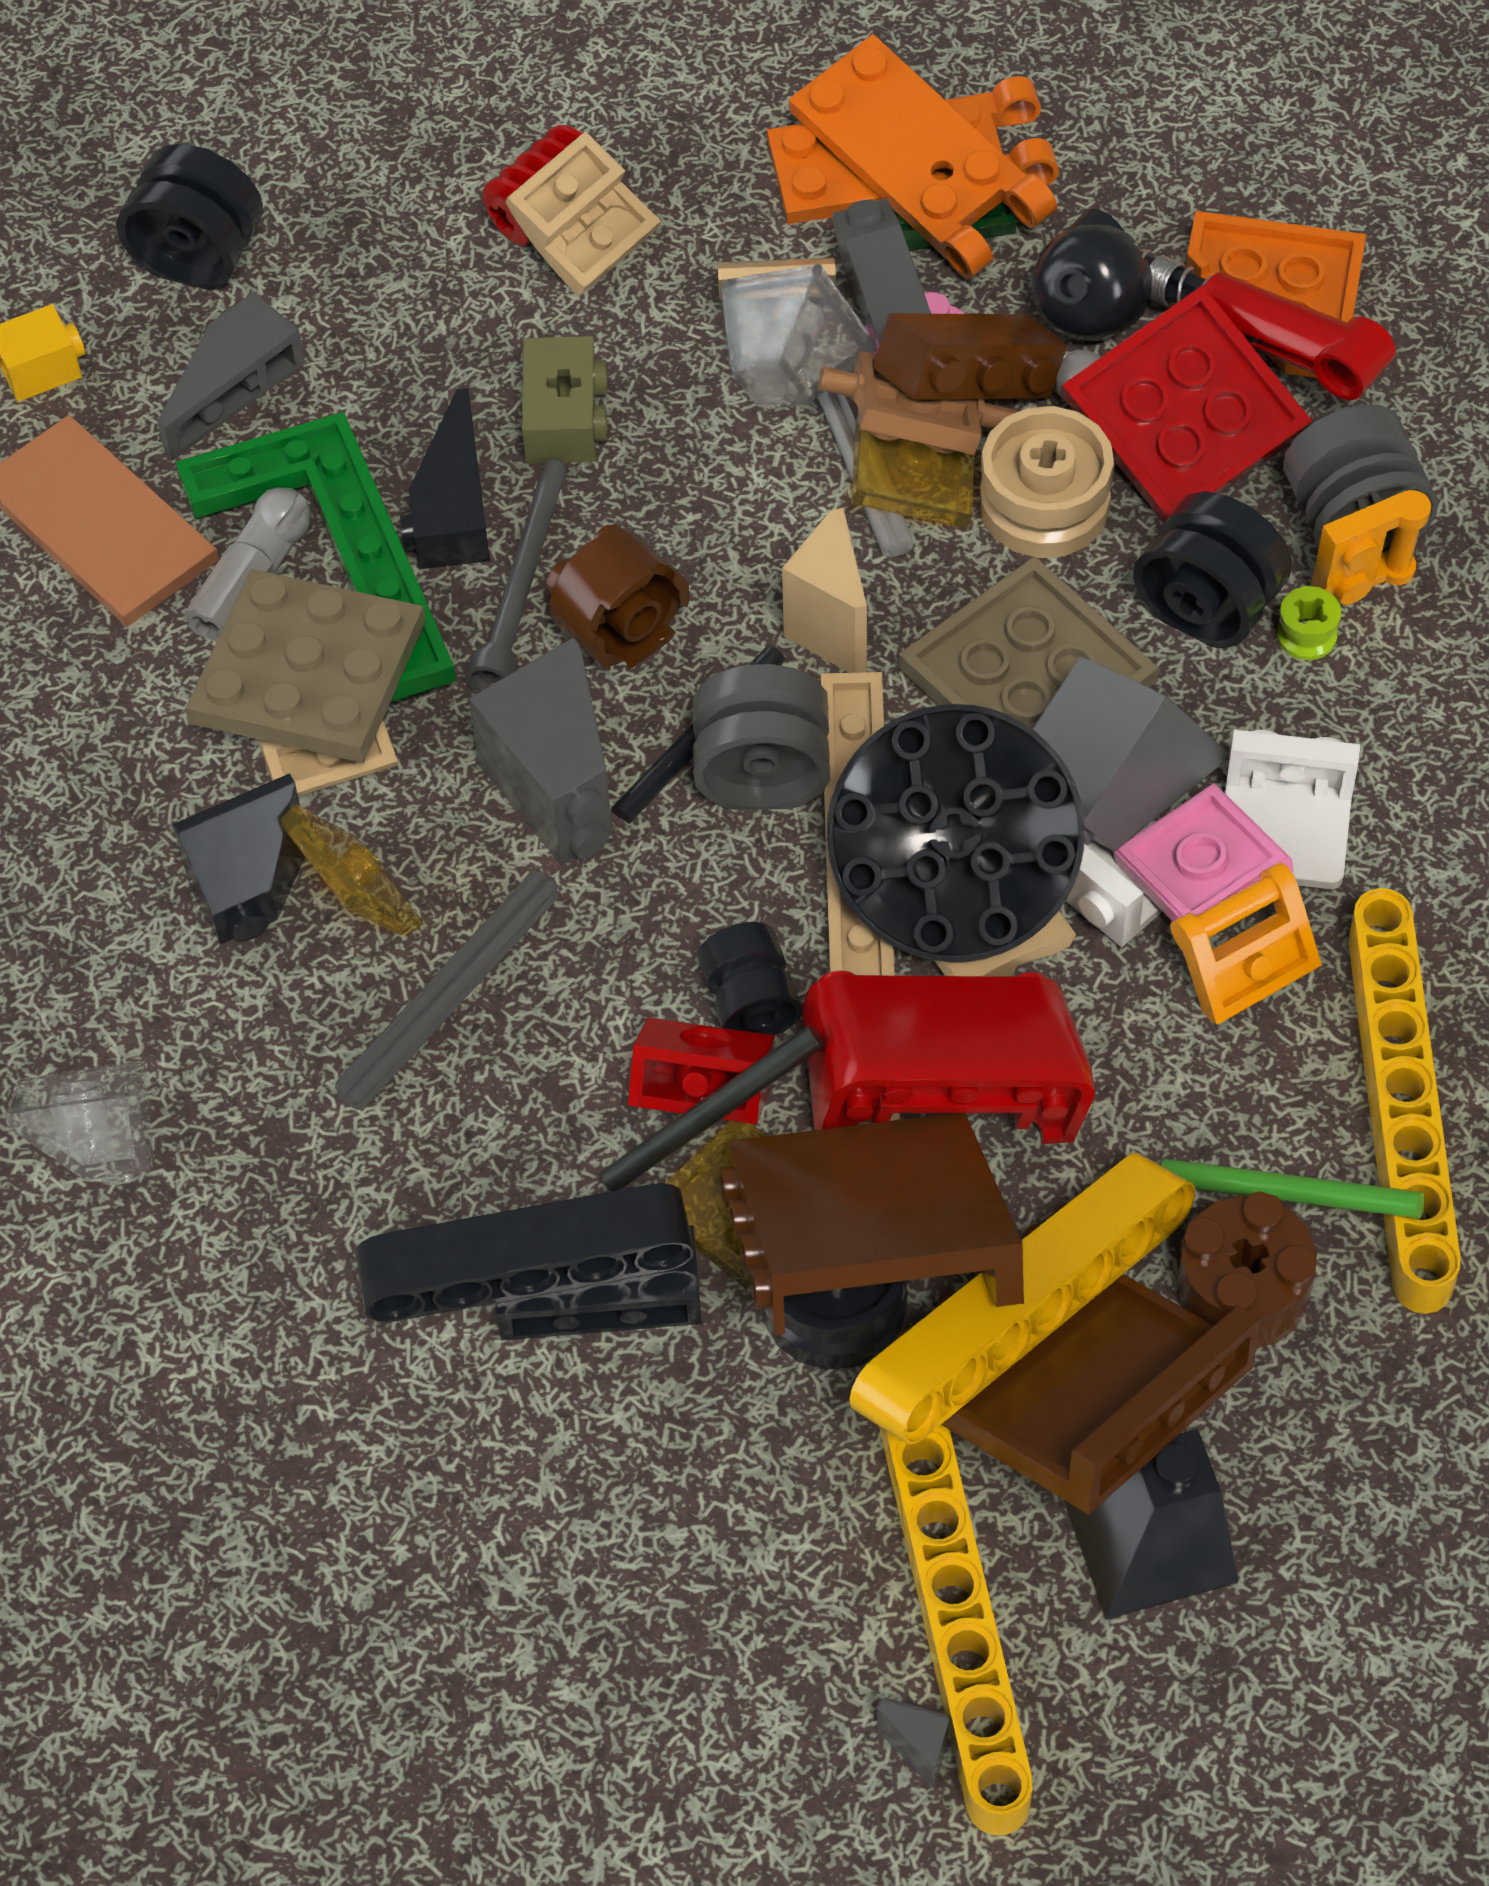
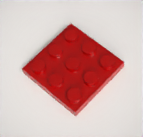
(1186, 404)

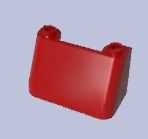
(947, 1050)

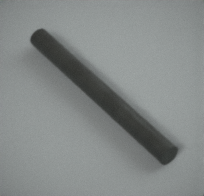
(712, 1108)

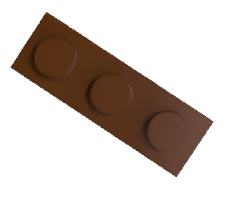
(969, 356)

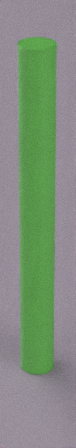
(1301, 1188)

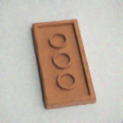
(100, 521)

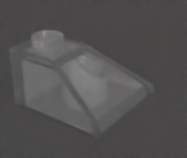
(785, 331)
(88, 1120)

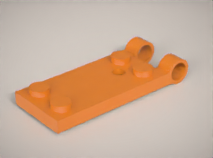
(899, 132)
(818, 183)

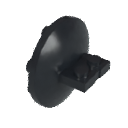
(955, 833)

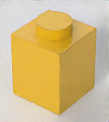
(39, 352)

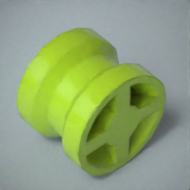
(1314, 637)

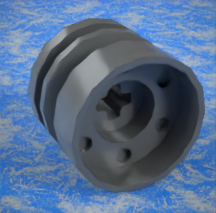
(1353, 463)

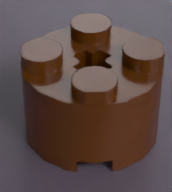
(616, 597)
(1242, 1239)

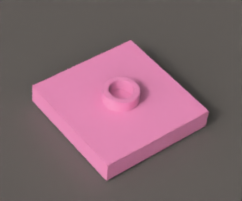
(1199, 854)

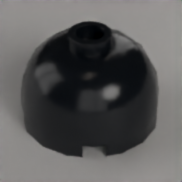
(1091, 282)

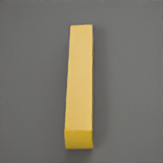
(1409, 1071)
(1065, 1266)
(960, 1628)

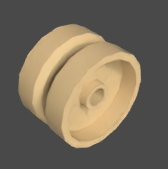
(1046, 481)

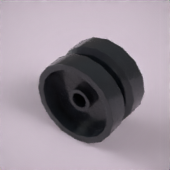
(190, 216)
(1212, 569)
(841, 1324)

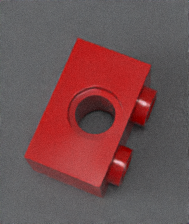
(686, 1062)

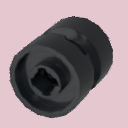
(750, 979)

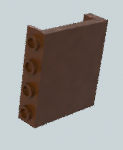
(868, 1210)
(1106, 1390)

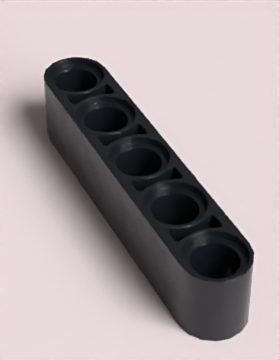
(523, 1252)

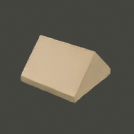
(826, 597)

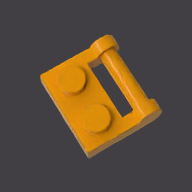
(1352, 547)
(1256, 959)

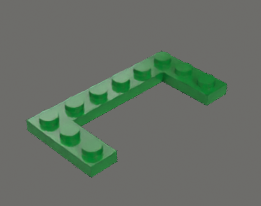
(356, 519)

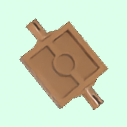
(892, 415)

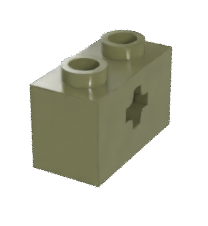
(561, 399)

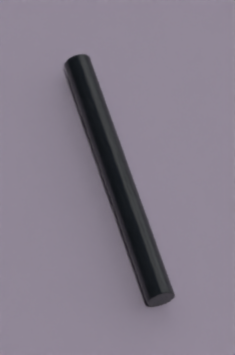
(672, 760)

